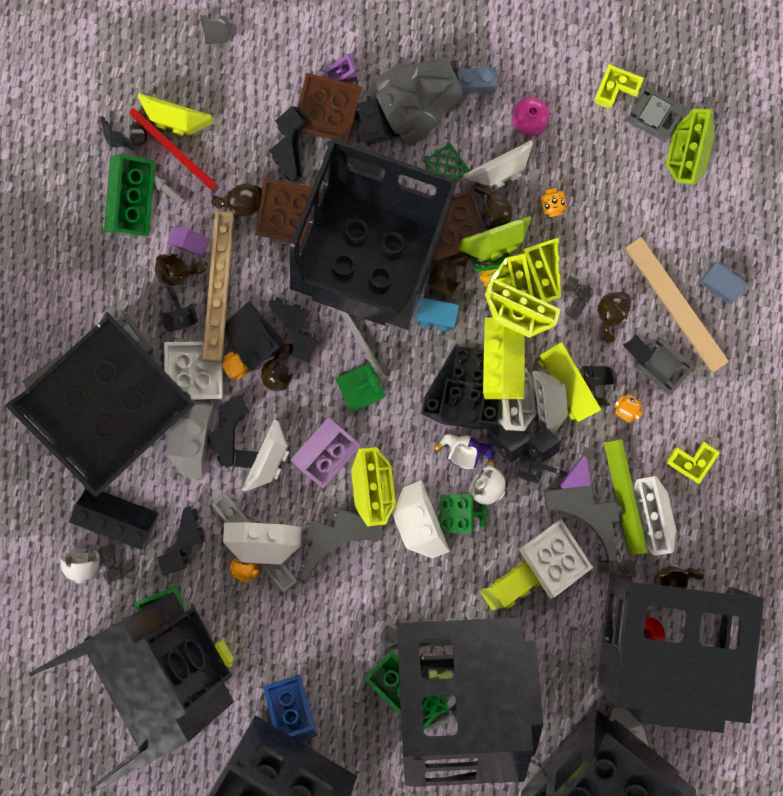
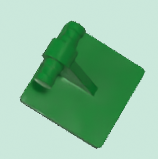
(360, 387)
(458, 513)

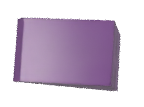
(342, 70)
(188, 240)
(577, 476)

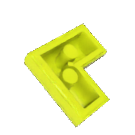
(614, 81)
(696, 466)

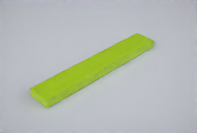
(625, 497)

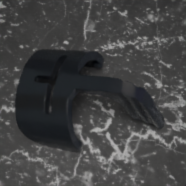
(117, 139)
(175, 324)
(608, 378)
(523, 468)

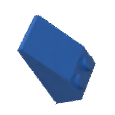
(291, 708)

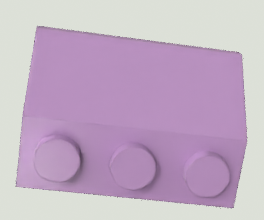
(325, 452)

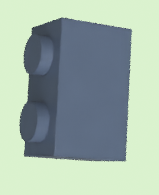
(478, 80)
(723, 282)

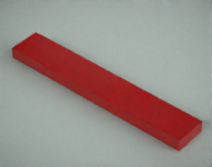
(169, 146)

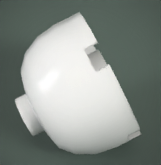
(488, 487)
(76, 565)

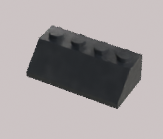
(114, 518)

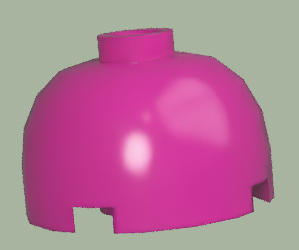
(526, 122)

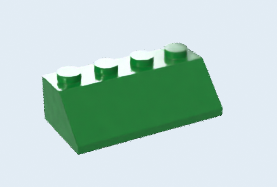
(129, 195)
(385, 681)

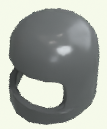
(216, 29)

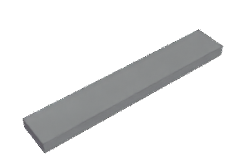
(232, 514)

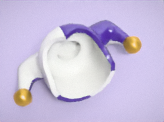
(466, 451)

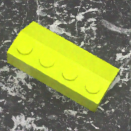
(503, 362)
(579, 397)

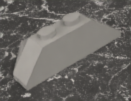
(549, 400)
(188, 440)

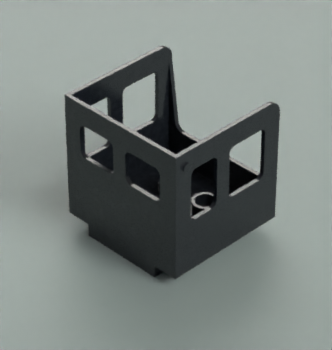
(369, 236)
(101, 405)
(159, 676)
(682, 680)
(494, 696)
(606, 761)
(279, 765)

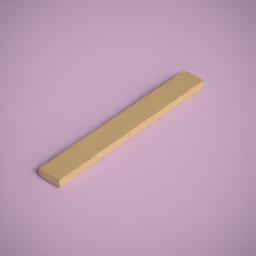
(218, 286)
(676, 305)

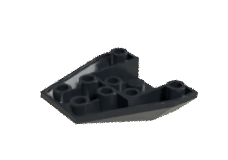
(458, 394)

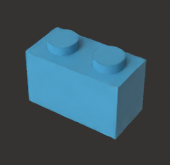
(437, 313)

